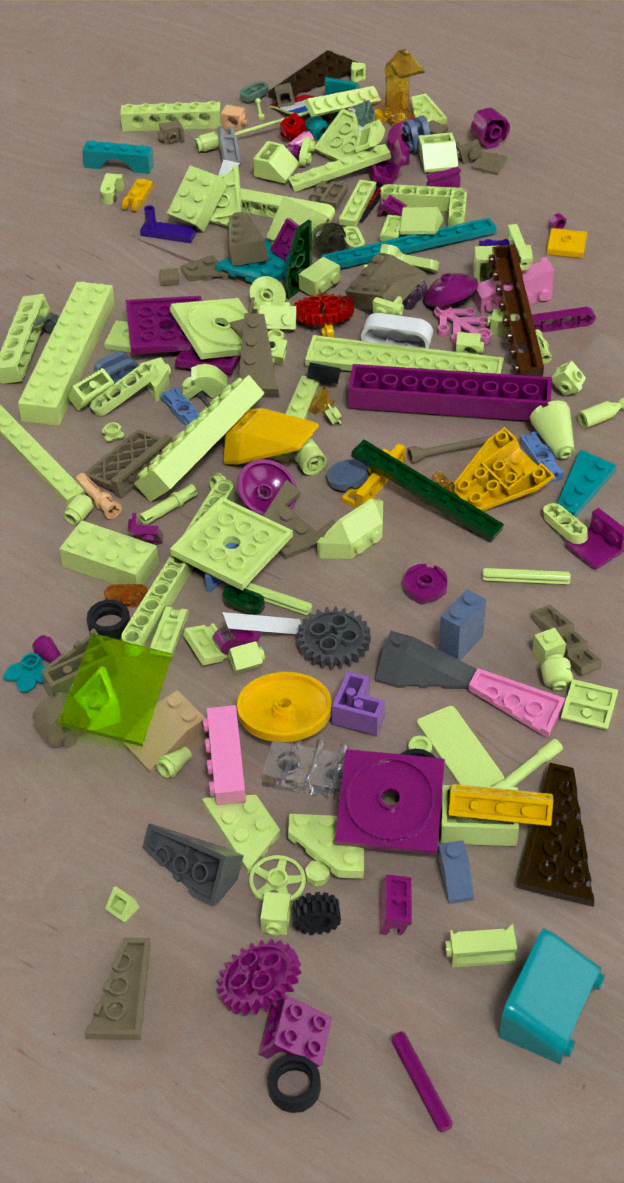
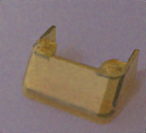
(397, 76)

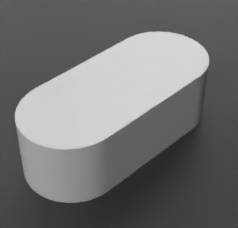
(397, 330)

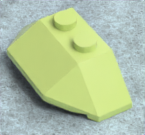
(353, 532)

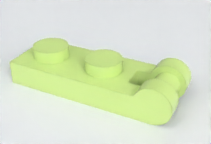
(169, 629)

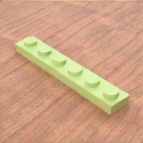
(335, 102)
(340, 167)
(300, 405)

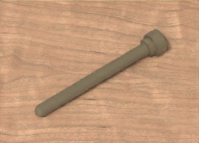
(416, 454)

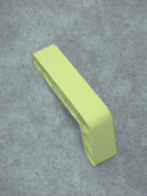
(427, 196)

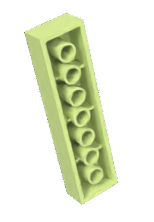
(198, 438)

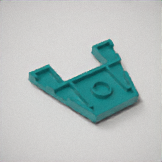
(273, 267)

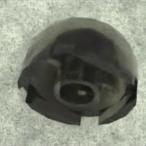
(328, 238)

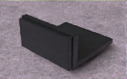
(323, 373)

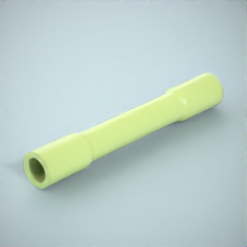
(543, 755)

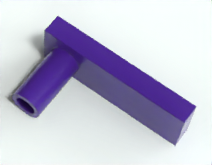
(165, 230)

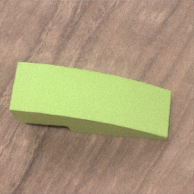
(369, 136)

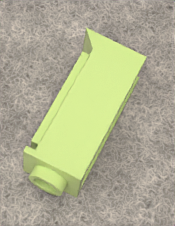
(481, 947)

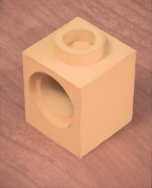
(234, 117)

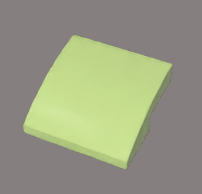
(589, 704)

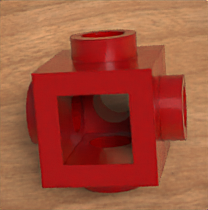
(292, 127)

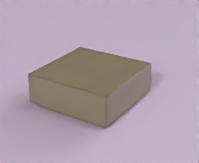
(169, 277)

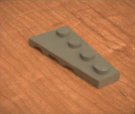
(123, 1000)

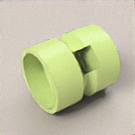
(310, 458)

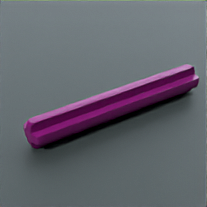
(422, 1082)

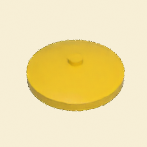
(284, 706)

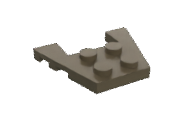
(303, 535)

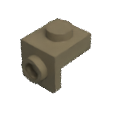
(468, 151)

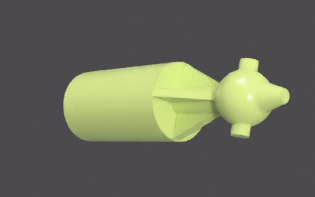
(599, 413)

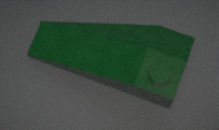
(298, 258)

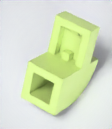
(204, 378)

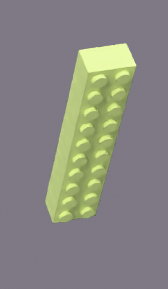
(66, 353)

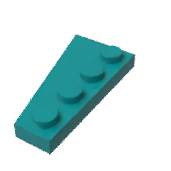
(584, 481)

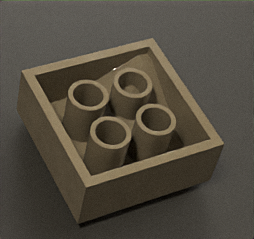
(383, 278)

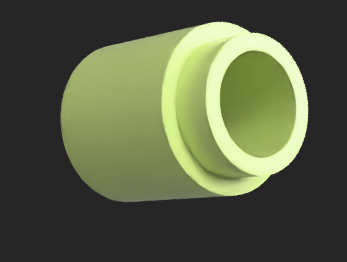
(78, 509)

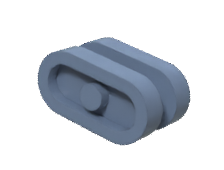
(414, 129)
(116, 365)

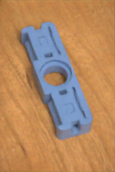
(178, 401)
(534, 448)

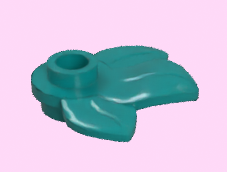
(26, 672)

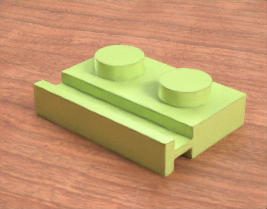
(203, 645)

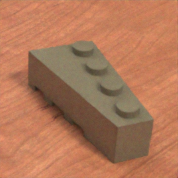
(245, 240)
(257, 355)

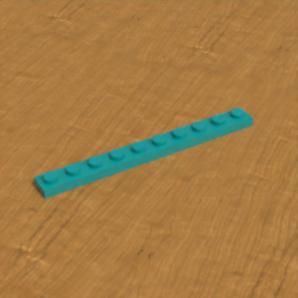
(415, 242)

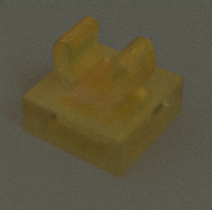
(320, 401)

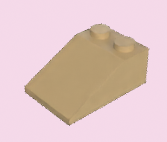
(173, 726)

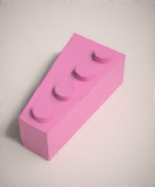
(537, 281)
(225, 754)

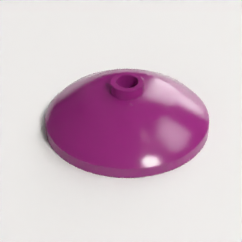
(450, 289)
(262, 477)

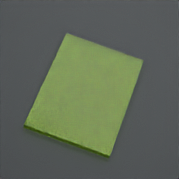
(116, 690)

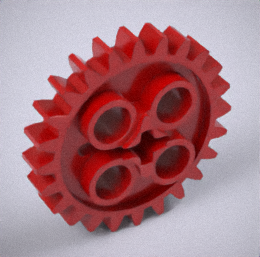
(335, 309)

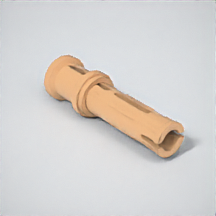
(102, 500)

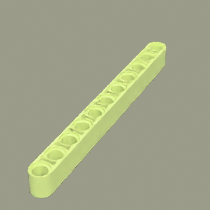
(169, 581)

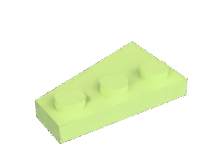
(425, 106)

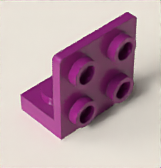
(603, 542)
(295, 1030)

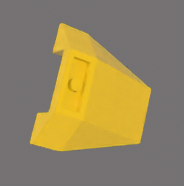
(265, 434)
(500, 473)

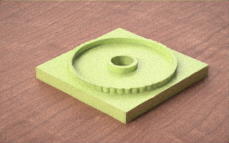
(200, 327)
(230, 523)

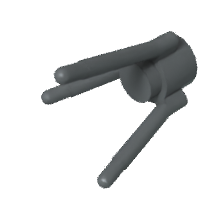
(49, 323)

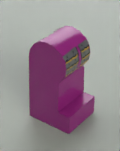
(230, 638)

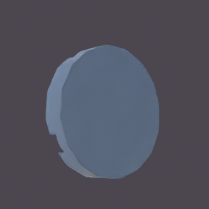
(347, 474)

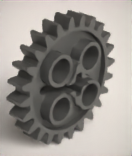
(333, 637)

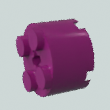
(489, 127)

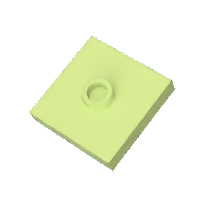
(118, 337)

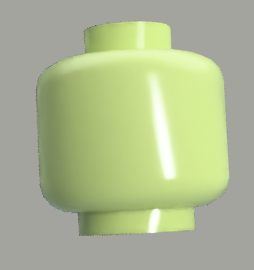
(556, 672)

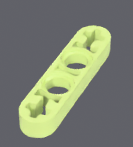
(125, 390)

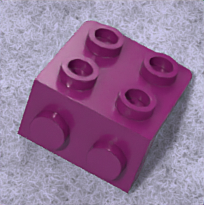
(388, 170)

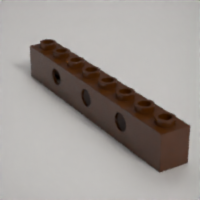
(508, 270)

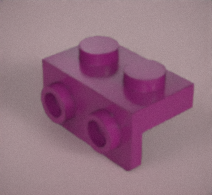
(146, 533)

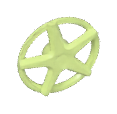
(277, 877)

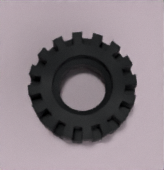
(316, 913)

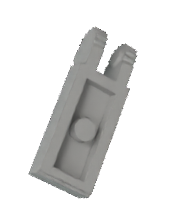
(229, 145)

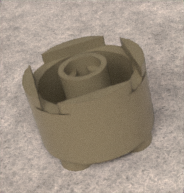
(46, 720)

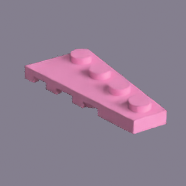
(525, 703)

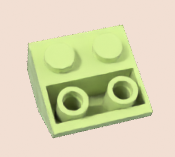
(437, 152)
(274, 163)

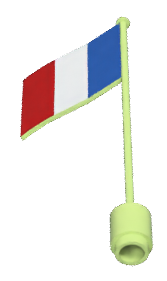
(211, 141)

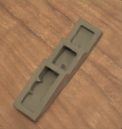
(576, 646)

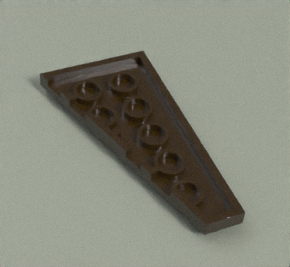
(314, 73)
(558, 853)

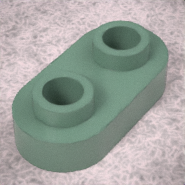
(253, 91)

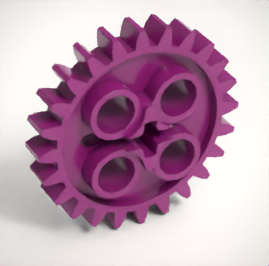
(258, 977)

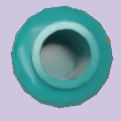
(316, 127)

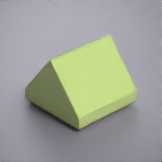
(358, 72)
(121, 904)

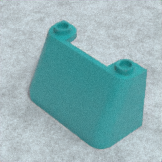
(549, 998)

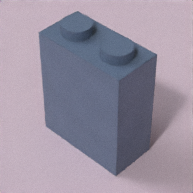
(462, 624)

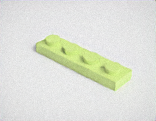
(357, 203)

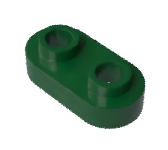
(243, 600)

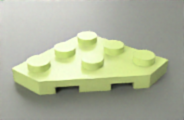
(340, 137)
(318, 837)

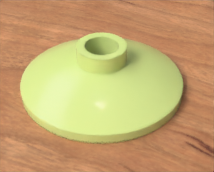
(269, 287)

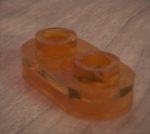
(126, 593)

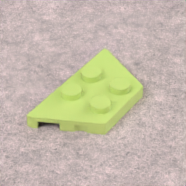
(230, 200)
(245, 827)

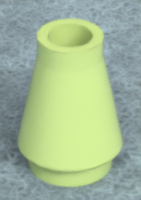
(173, 762)

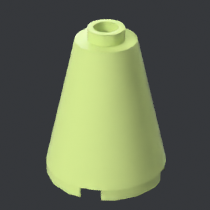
(555, 427)

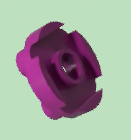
(425, 592)

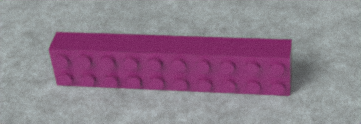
(447, 392)

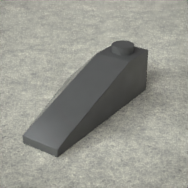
(414, 662)
(200, 865)

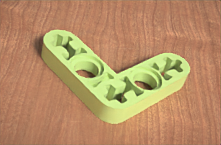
(418, 262)

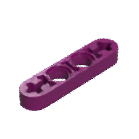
(578, 319)

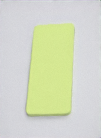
(460, 748)

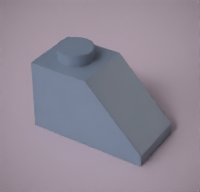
(455, 871)

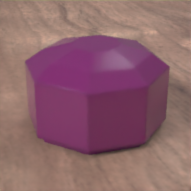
(557, 221)

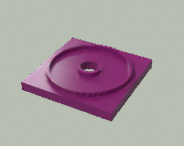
(145, 322)
(404, 827)

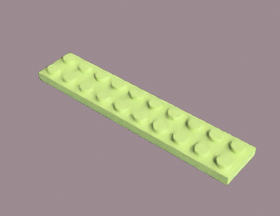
(346, 352)

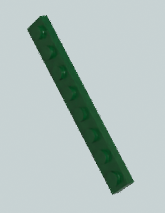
(427, 490)

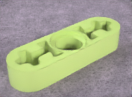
(574, 532)

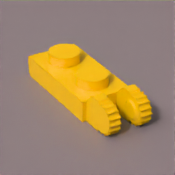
(137, 194)

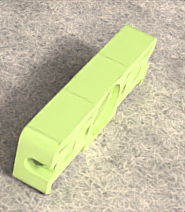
(515, 237)

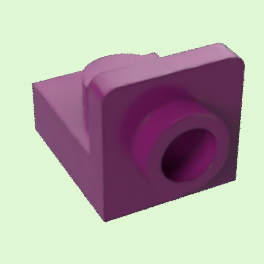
(391, 206)

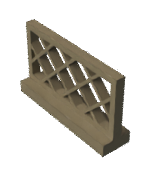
(123, 480)

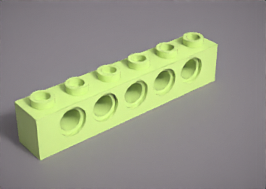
(147, 122)
(22, 338)

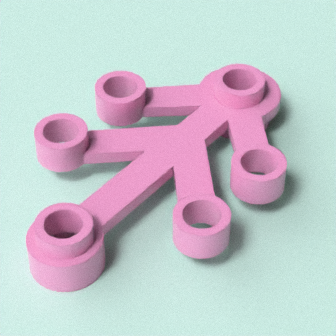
(446, 312)

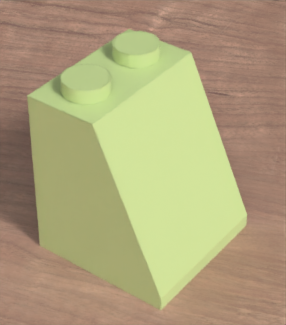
(296, 212)

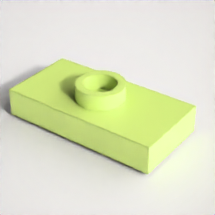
(391, 228)

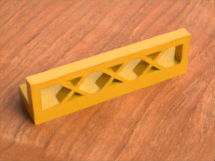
(374, 482)
(501, 804)

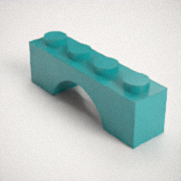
(137, 157)

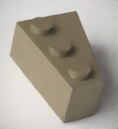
(62, 671)

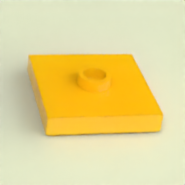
(567, 243)

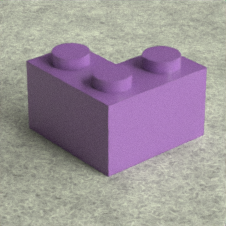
(354, 706)

